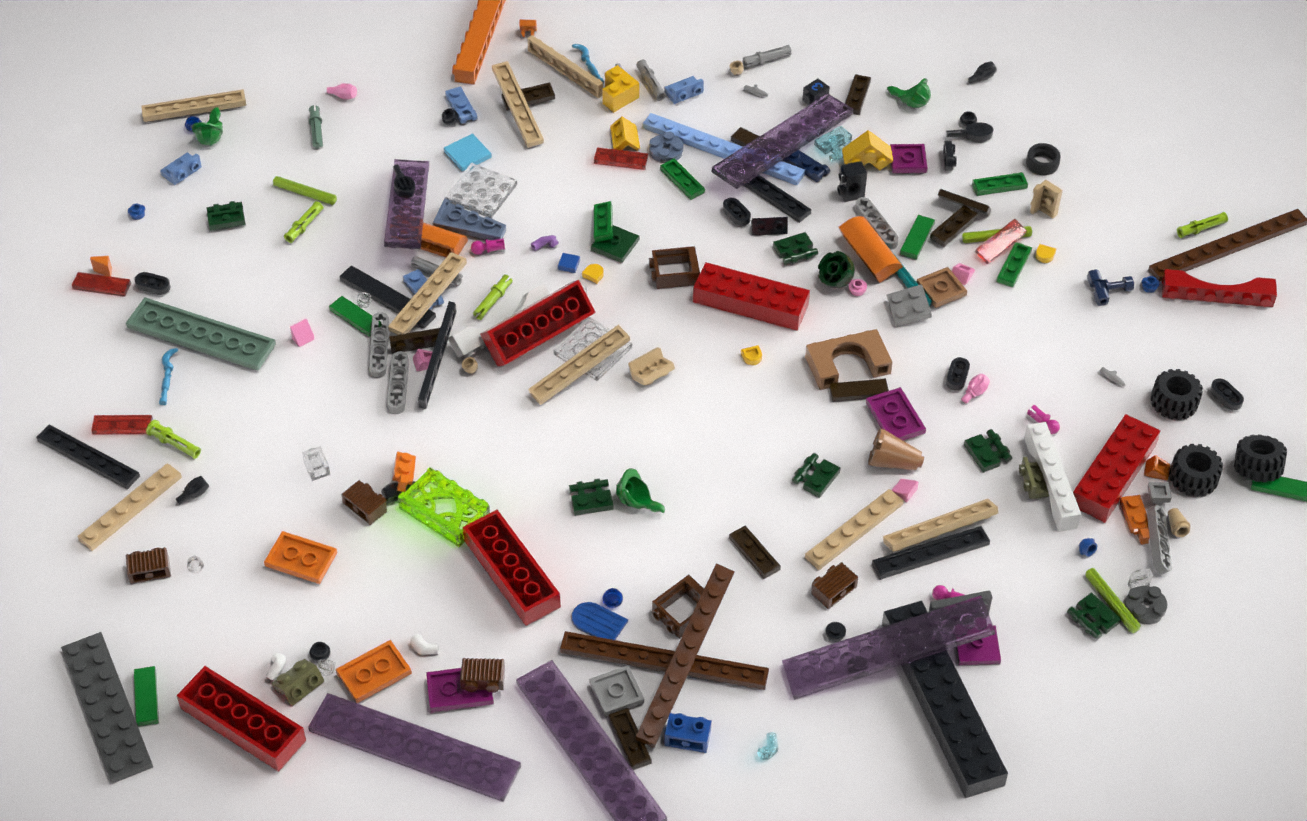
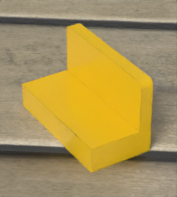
(624, 134)

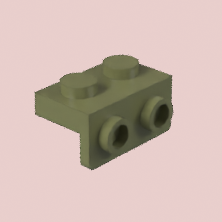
(1033, 479)
(298, 681)

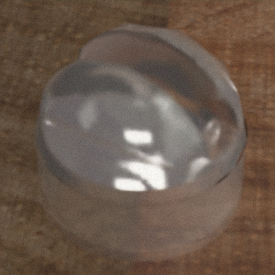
(368, 298)
(191, 567)
(326, 667)

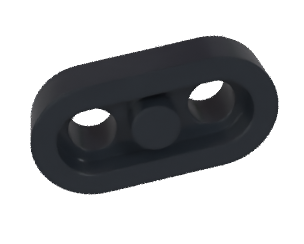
(948, 151)
(736, 211)
(154, 283)
(956, 377)
(1228, 395)

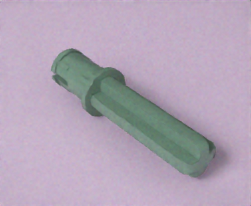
(315, 122)

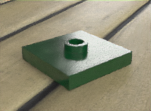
(619, 246)

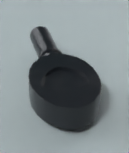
(974, 132)
(403, 185)

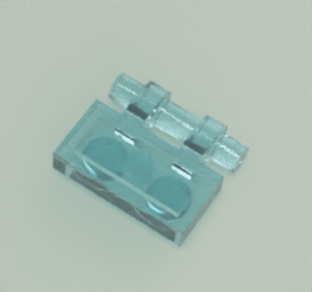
(832, 141)

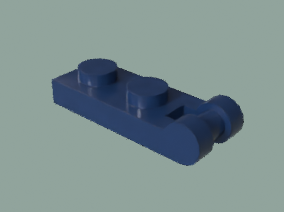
(812, 168)

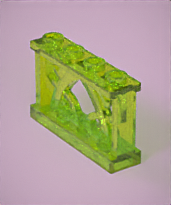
(445, 489)

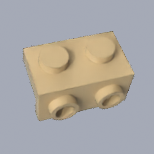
(1046, 199)
(650, 367)

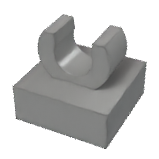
(1159, 493)

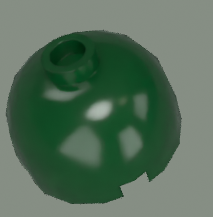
(836, 269)

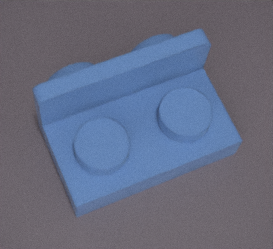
(684, 89)
(181, 168)

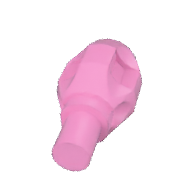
(344, 91)
(976, 387)

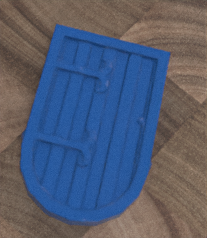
(598, 620)

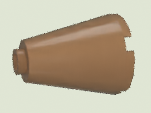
(894, 453)

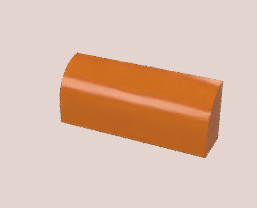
(442, 241)
(870, 248)

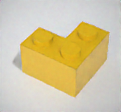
(619, 89)
(868, 149)

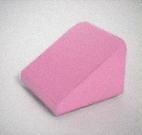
(963, 273)
(302, 333)
(421, 359)
(905, 488)

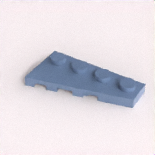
(469, 223)

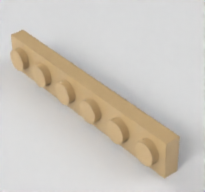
(565, 66)
(517, 104)
(193, 105)
(427, 294)
(579, 364)
(129, 507)
(939, 525)
(854, 529)

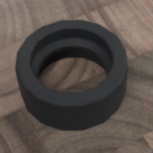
(1041, 168)

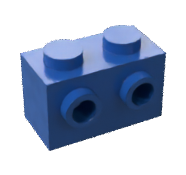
(688, 732)

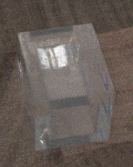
(316, 463)

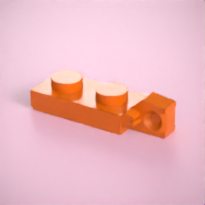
(404, 470)
(1136, 517)

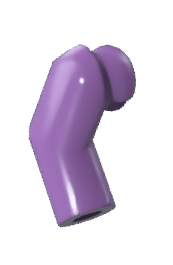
(551, 240)

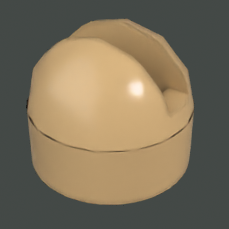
(733, 67)
(470, 365)

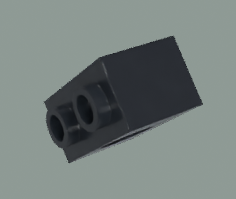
(852, 181)

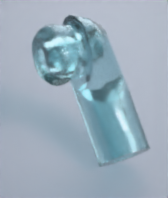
(770, 749)

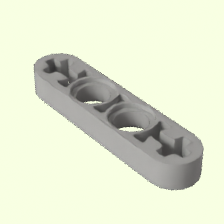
(880, 221)
(379, 344)
(398, 382)
(1159, 540)

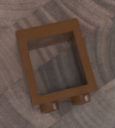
(674, 256)
(685, 586)

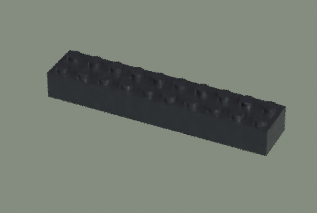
(952, 715)

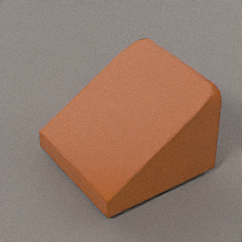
(101, 265)
(1157, 468)

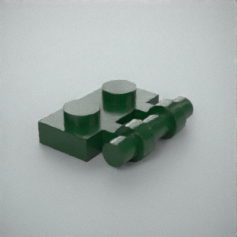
(225, 215)
(795, 248)
(982, 452)
(821, 477)
(591, 502)
(1097, 612)

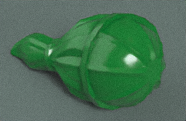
(916, 96)
(209, 132)
(635, 493)

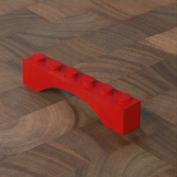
(1181, 285)

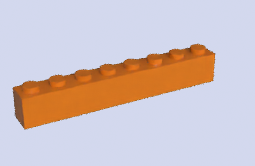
(477, 40)

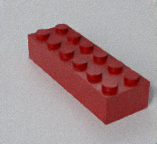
(751, 296)
(537, 323)
(1115, 467)
(511, 567)
(241, 718)

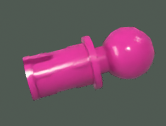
(478, 247)
(1040, 416)
(941, 592)

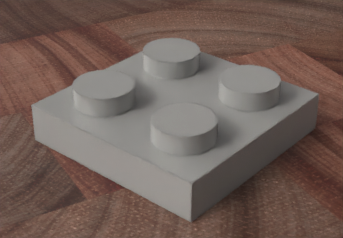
(909, 305)
(616, 690)

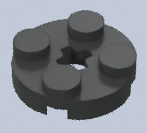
(1147, 594)

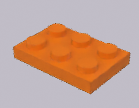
(300, 557)
(373, 671)

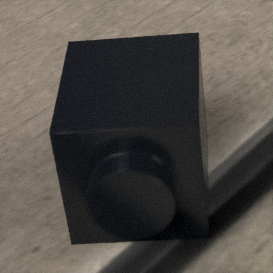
(815, 91)

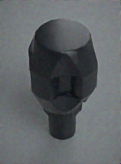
(983, 72)
(193, 489)
(390, 491)

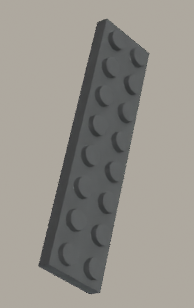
(107, 707)

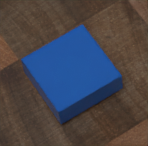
(569, 263)

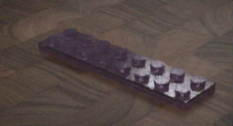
(406, 215)

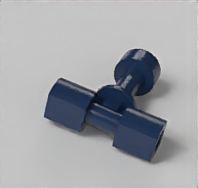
(1103, 286)

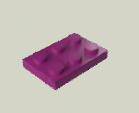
(896, 414)
(446, 692)

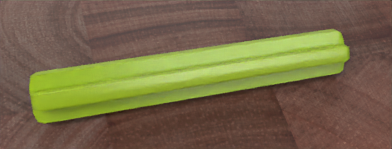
(304, 190)
(980, 236)
(1112, 600)

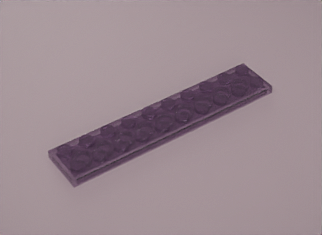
(781, 141)
(888, 647)
(588, 745)
(415, 747)

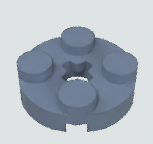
(668, 140)

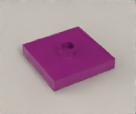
(909, 158)
(980, 652)

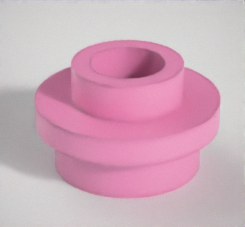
(857, 287)

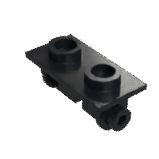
(769, 225)

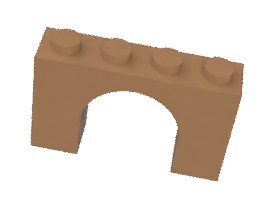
(865, 345)

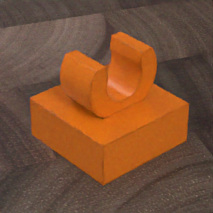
(527, 25)

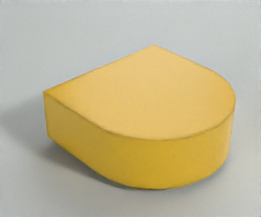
(1045, 253)
(593, 272)
(752, 355)

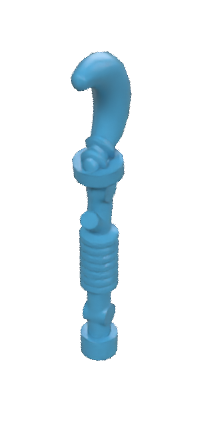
(586, 58)
(168, 367)

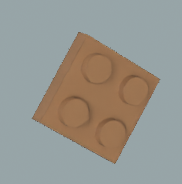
(942, 287)

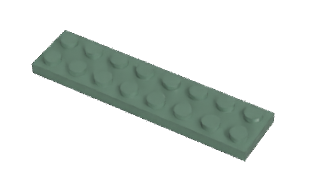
(201, 333)

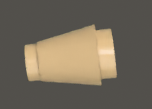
(1179, 525)

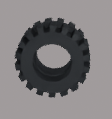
(1175, 405)
(1198, 458)
(1260, 458)

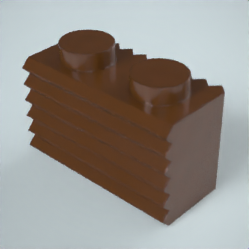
(364, 502)
(148, 565)
(834, 585)
(482, 674)

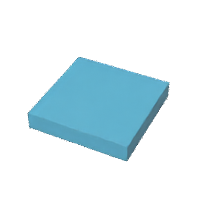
(467, 151)

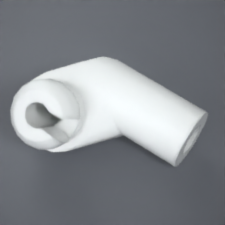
(422, 647)
(279, 662)

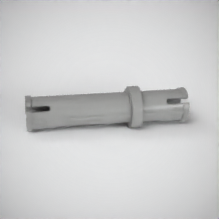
(761, 57)
(648, 75)
(430, 268)

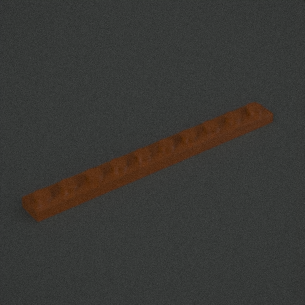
(1230, 243)
(684, 656)
(659, 660)

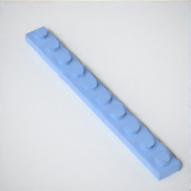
(716, 146)

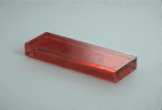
(621, 158)
(1001, 241)
(101, 284)
(120, 424)

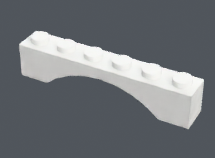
(470, 338)
(1062, 500)

